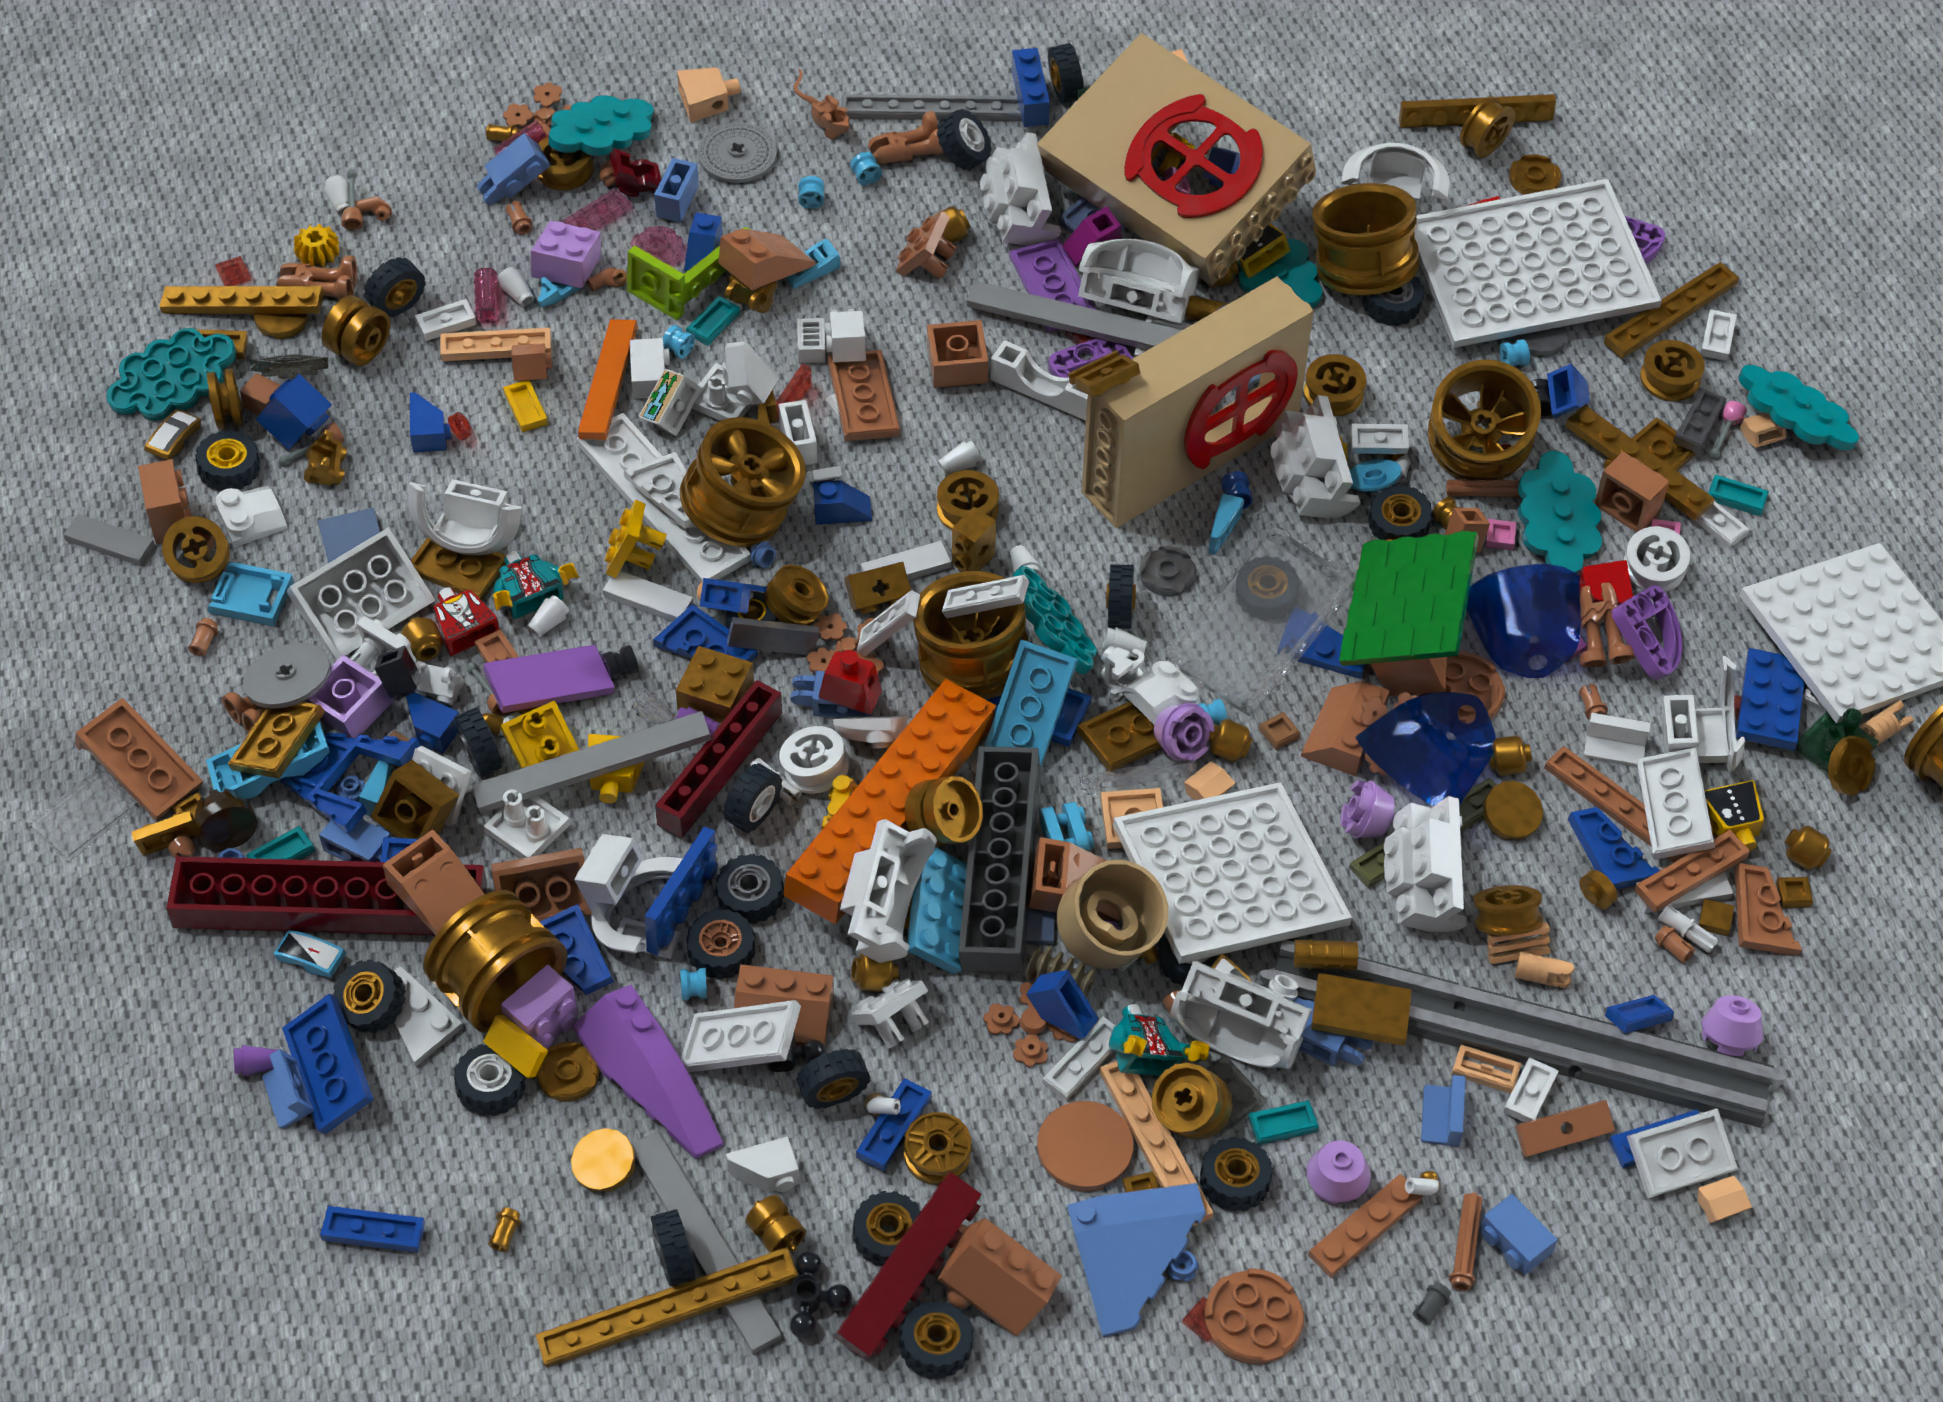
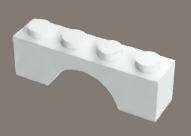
(1017, 370)

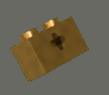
(973, 541)
(860, 587)

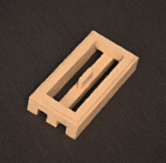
(1510, 950)
(1484, 1073)

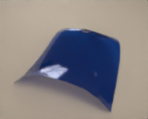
(1418, 755)

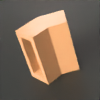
(1761, 430)
(1208, 782)
(1723, 1199)

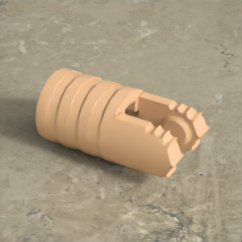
(1885, 723)
(1544, 970)

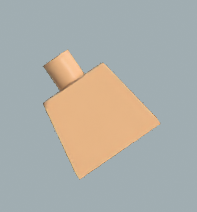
(705, 92)

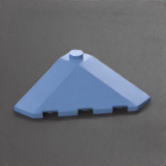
(1129, 1244)

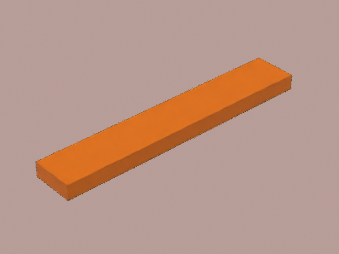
(607, 380)

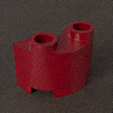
(634, 175)

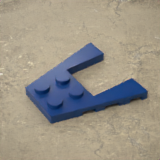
(316, 783)

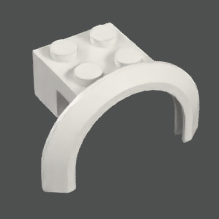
(1400, 167)
(472, 518)
(1705, 728)
(611, 872)

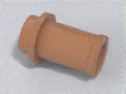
(519, 218)
(205, 632)
(1592, 701)
(1674, 943)

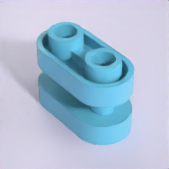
(1073, 819)

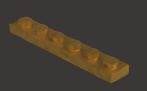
(1456, 111)
(242, 299)
(1672, 310)
(1612, 442)

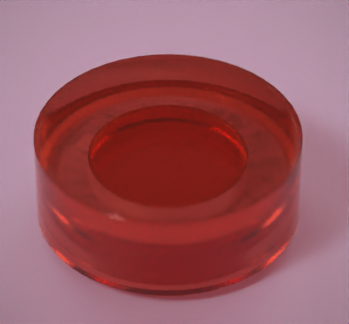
(460, 426)

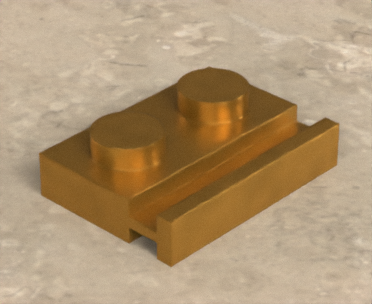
(1104, 373)

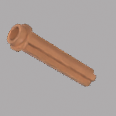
(1483, 488)
(1462, 1275)

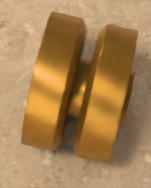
(355, 330)
(946, 808)
(1191, 1101)

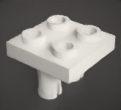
(717, 398)
(377, 641)
(449, 773)
(526, 825)
(895, 997)

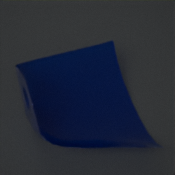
(1523, 604)

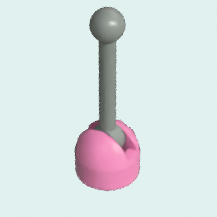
(1732, 414)

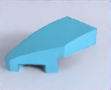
(554, 292)

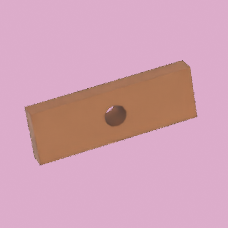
(1580, 1122)

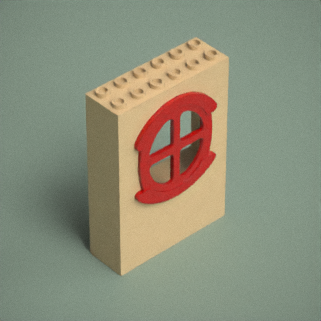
(1127, 113)
(1158, 427)

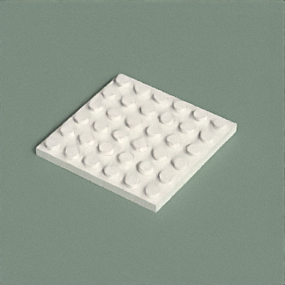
(1853, 630)
(1234, 871)

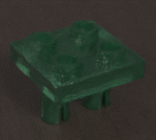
(1825, 733)

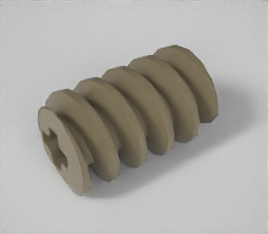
(1044, 963)

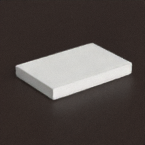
(1682, 1153)

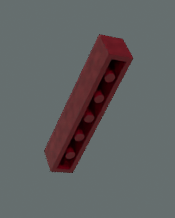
(718, 759)
(907, 1267)

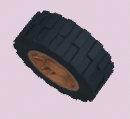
(716, 929)

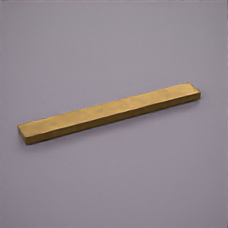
(666, 1307)

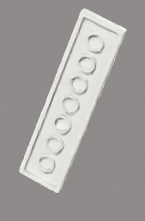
(695, 549)

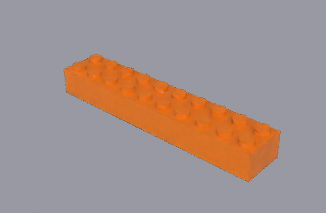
(927, 749)

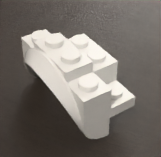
(1016, 181)
(1140, 279)
(1309, 449)
(1422, 856)
(882, 889)
(1239, 1017)

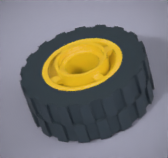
(227, 460)

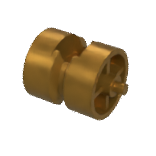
(774, 1224)

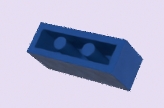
(1030, 87)

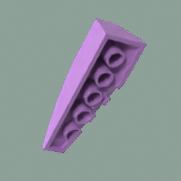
(641, 1059)

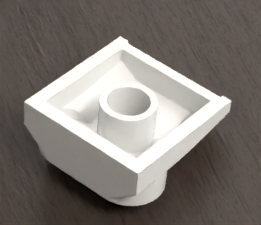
(249, 514)
(1160, 689)
(877, 730)

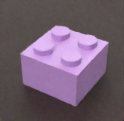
(566, 254)
(351, 698)
(543, 1006)

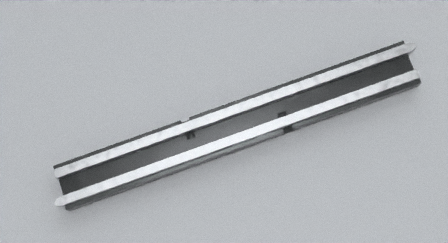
(1563, 1040)

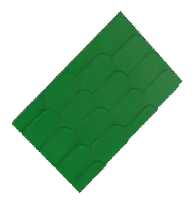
(1410, 609)

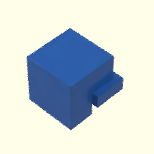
(294, 411)

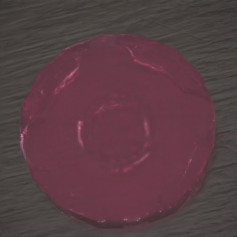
(668, 250)

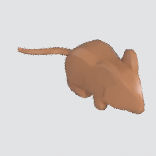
(826, 113)

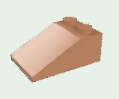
(760, 257)

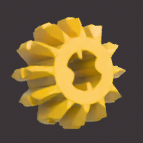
(316, 245)

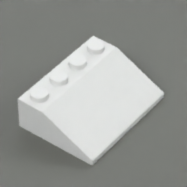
(366, 581)

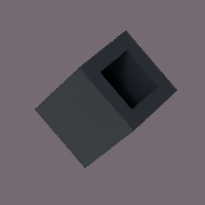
(398, 672)

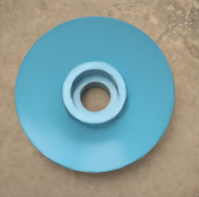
(1375, 475)

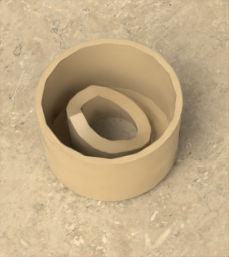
(1135, 897)

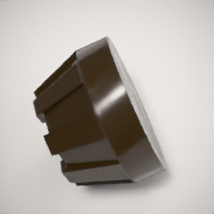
(224, 820)

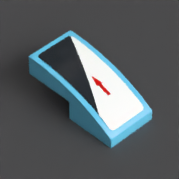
(312, 953)

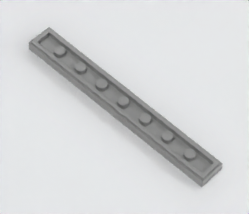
(914, 106)
(1068, 316)
(593, 761)
(706, 1242)

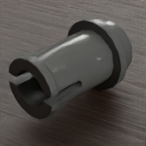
(1435, 1299)

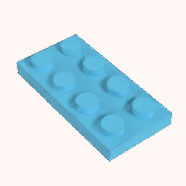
(1032, 698)
(938, 911)

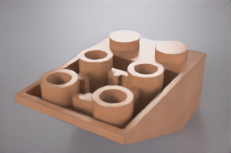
(1055, 868)
(431, 880)

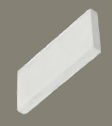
(1675, 803)
(740, 1036)

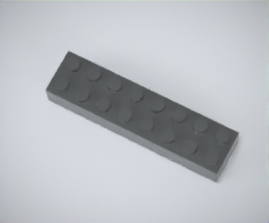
(1000, 861)

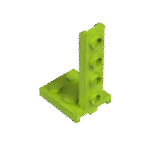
(665, 286)

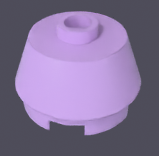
(1183, 731)
(1368, 811)
(1733, 1025)
(1338, 1172)

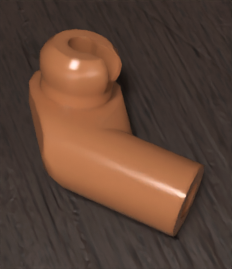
(606, 174)
(376, 206)
(608, 277)

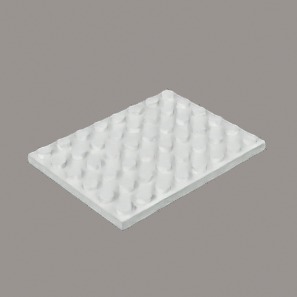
(1533, 263)

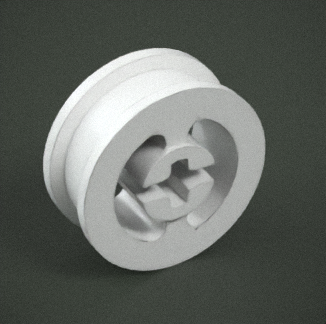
(1660, 546)
(800, 753)

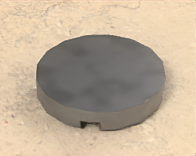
(1545, 342)
(1166, 579)

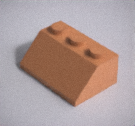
(1334, 732)
(543, 881)
(772, 985)
(999, 1276)

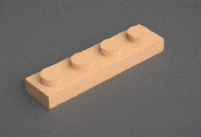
(490, 343)

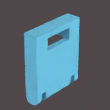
(248, 593)

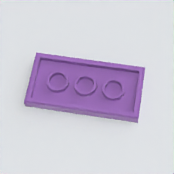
(1049, 273)
(548, 677)

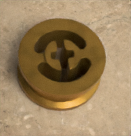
(1487, 127)
(565, 171)
(1346, 376)
(1681, 380)
(953, 504)
(187, 529)
(1508, 910)

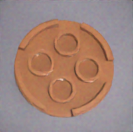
(1474, 676)
(1085, 1145)
(1253, 1316)

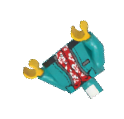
(527, 583)
(1147, 1045)

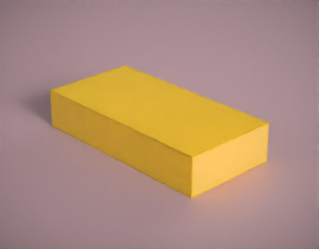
(525, 405)
(515, 1046)

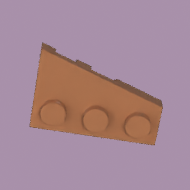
(1760, 914)

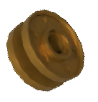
(225, 399)
(796, 595)
(942, 1131)

